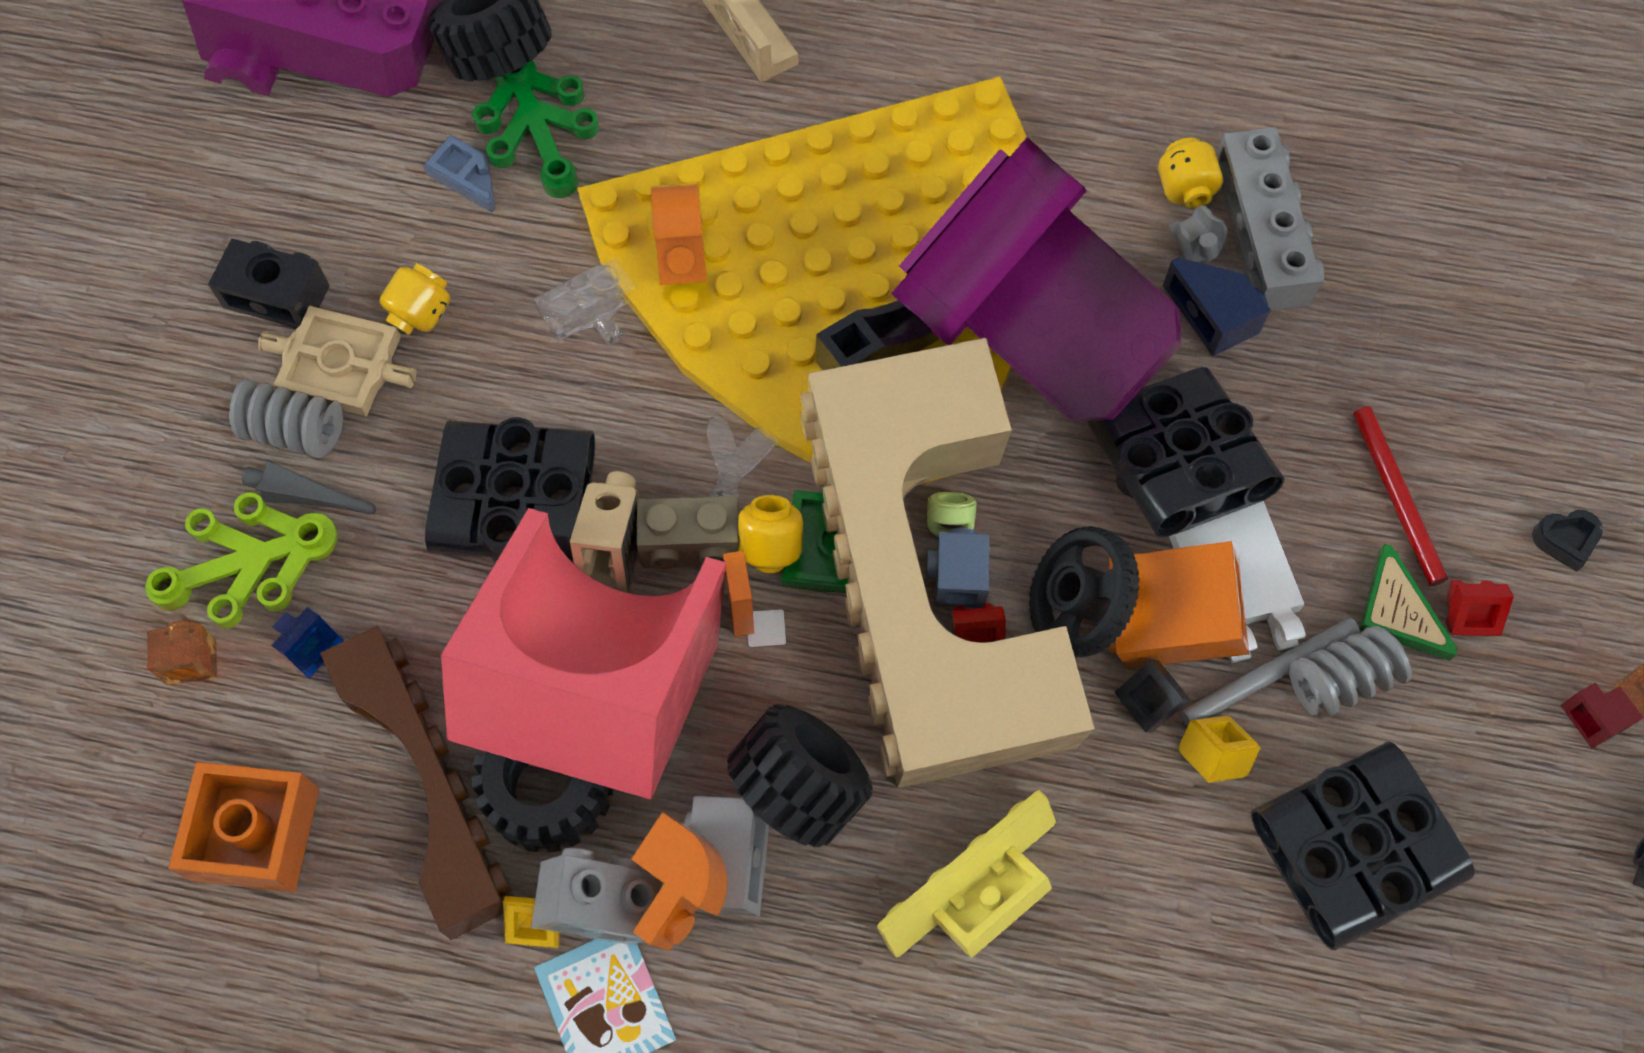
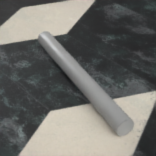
(1266, 673)

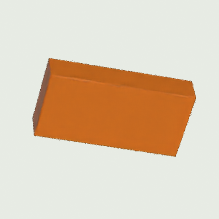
(739, 593)

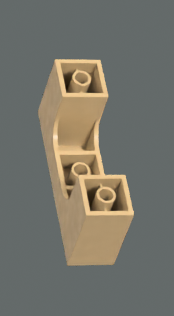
(939, 698)

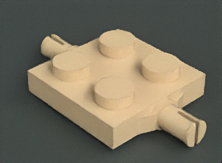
(338, 359)

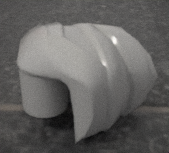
(1200, 236)

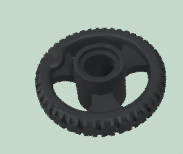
(1085, 591)

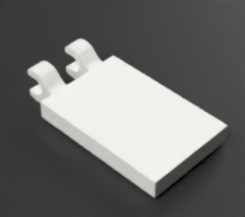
(1265, 574)

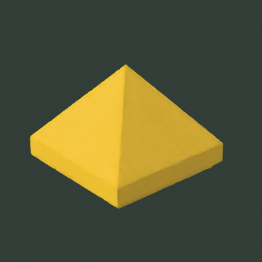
(518, 924)

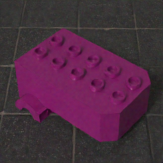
(347, 42)
(1041, 288)

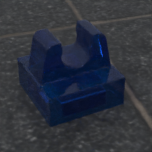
(304, 640)

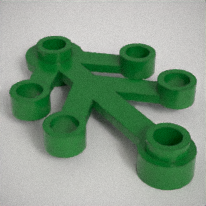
(535, 116)

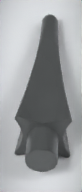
(285, 486)

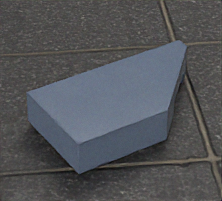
(463, 171)

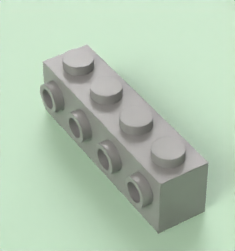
(1268, 218)

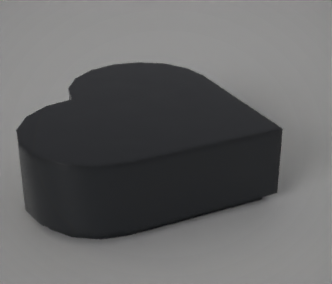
(1569, 537)

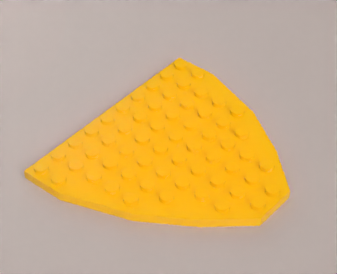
(799, 240)

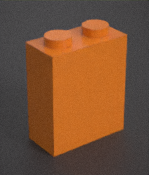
(1185, 607)

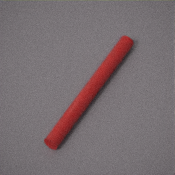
(1400, 496)

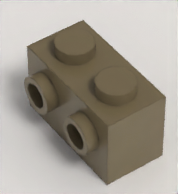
(686, 530)

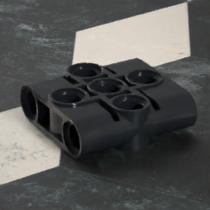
(1184, 440)
(482, 455)
(1351, 896)

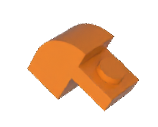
(678, 233)
(691, 877)

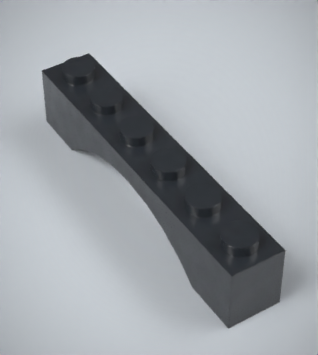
(872, 336)

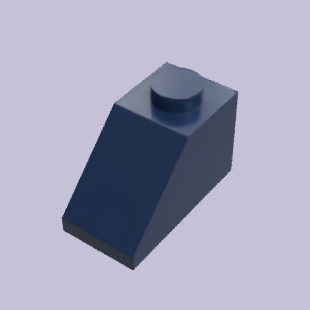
(1216, 303)

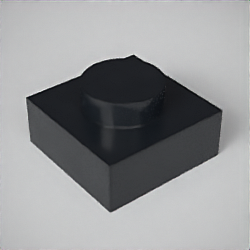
(1152, 696)

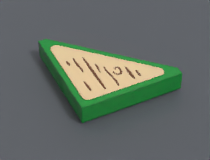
(1402, 609)

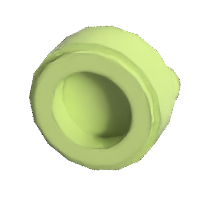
(950, 509)

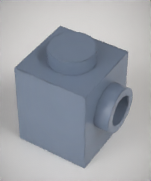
(960, 568)

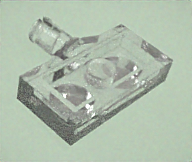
(587, 301)

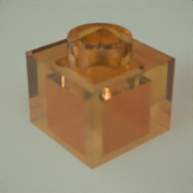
(181, 653)

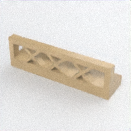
(754, 36)

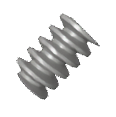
(285, 419)
(1349, 669)

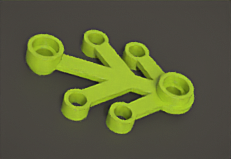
(249, 559)

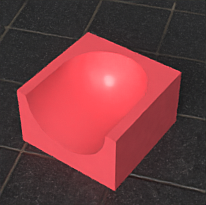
(575, 669)

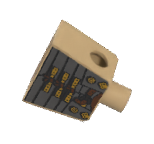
(607, 524)

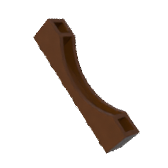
(456, 873)

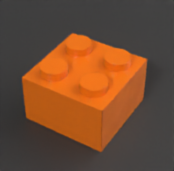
(244, 827)

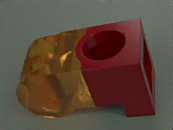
(1606, 715)

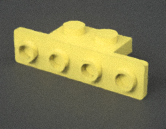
(980, 888)

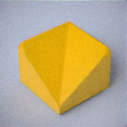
(1219, 748)

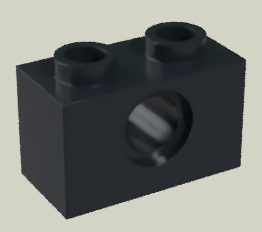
(244, 285)

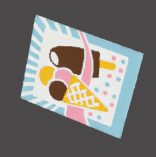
(604, 1000)

